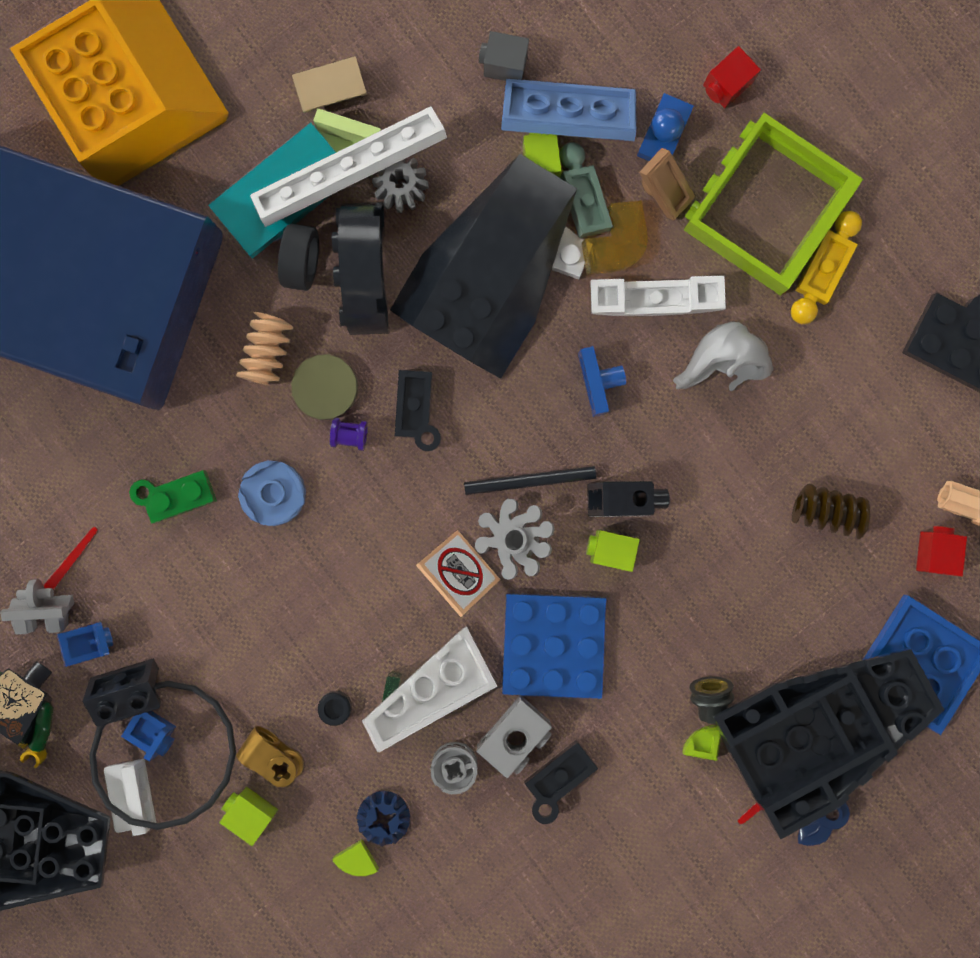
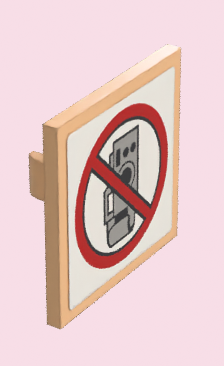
(458, 573)

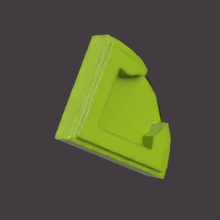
(703, 743)
(356, 860)

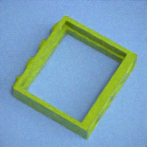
(805, 155)

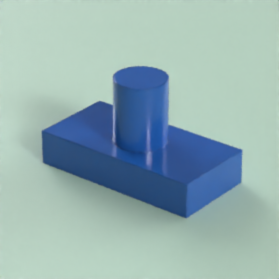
(599, 380)

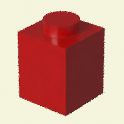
(731, 77)
(941, 552)

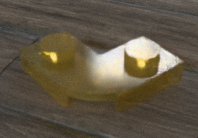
(624, 245)

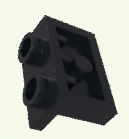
(122, 693)

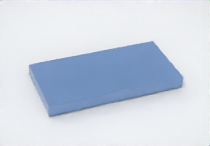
(569, 110)

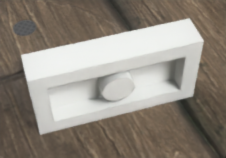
(131, 793)

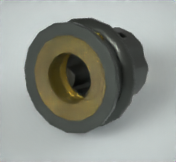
(711, 696)

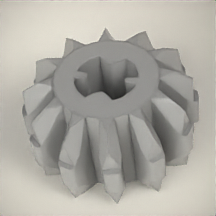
(412, 189)

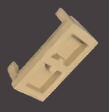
(329, 84)

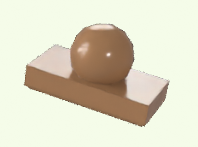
(666, 184)

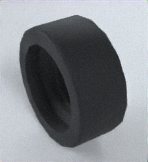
(298, 257)

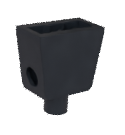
(616, 498)

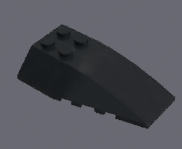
(490, 267)
(825, 734)

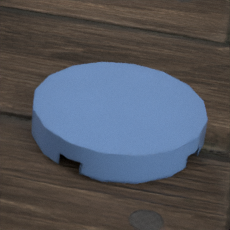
(272, 493)

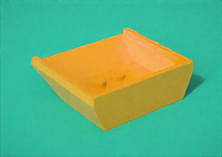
(120, 85)

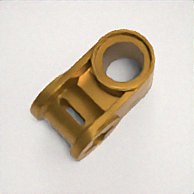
(266, 755)

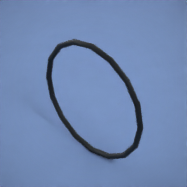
(157, 826)

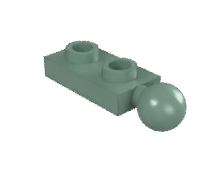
(589, 206)

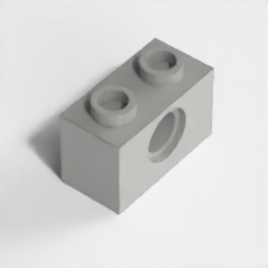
(518, 717)

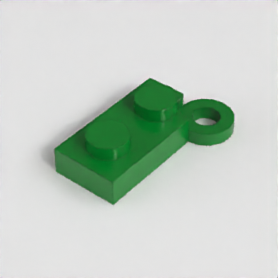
(175, 496)

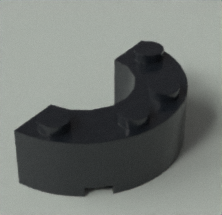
(361, 267)

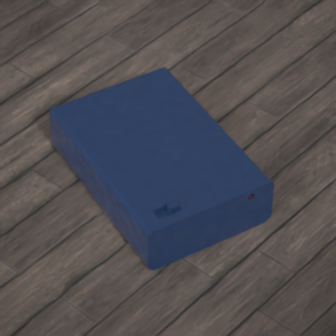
(98, 278)

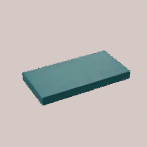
(236, 207)

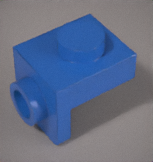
(84, 643)
(150, 734)

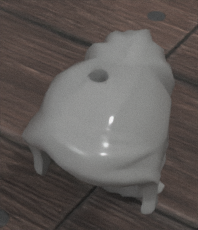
(728, 350)

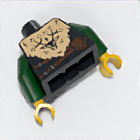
(26, 711)

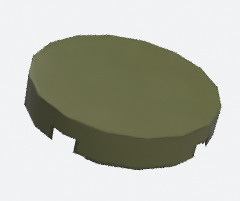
(324, 387)

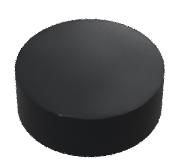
(334, 708)

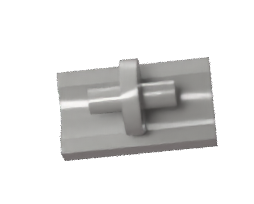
(38, 604)

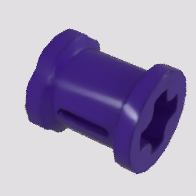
(348, 434)

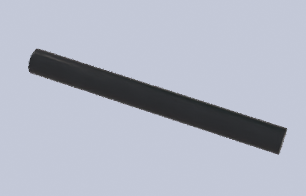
(530, 480)

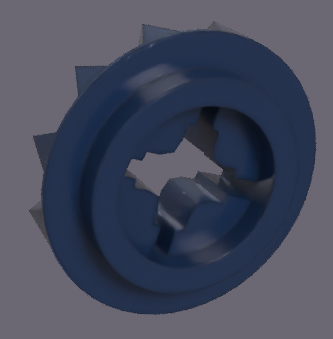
(387, 803)

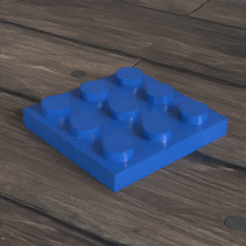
(554, 646)
(942, 649)

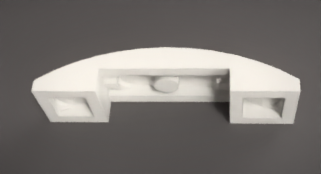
(657, 298)

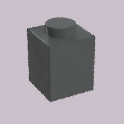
(504, 56)

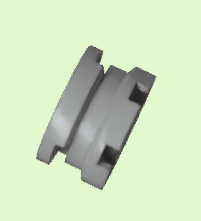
(454, 768)

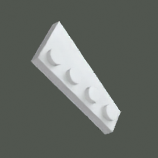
(436, 689)

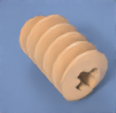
(265, 349)

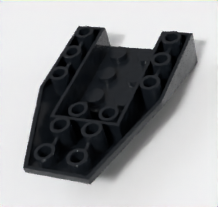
(47, 843)

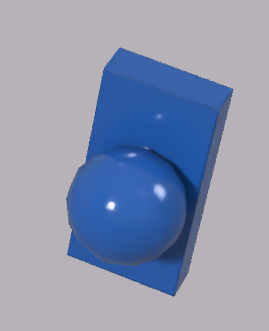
(665, 127)

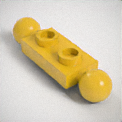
(826, 267)

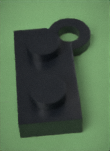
(414, 408)
(558, 779)

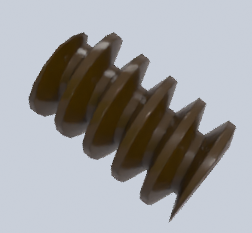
(832, 508)

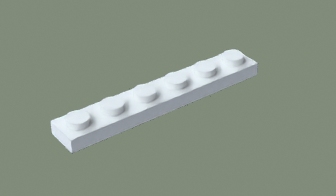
(348, 166)

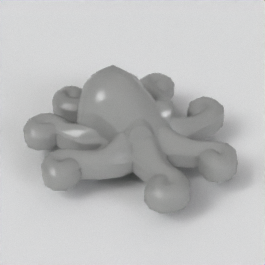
(515, 539)

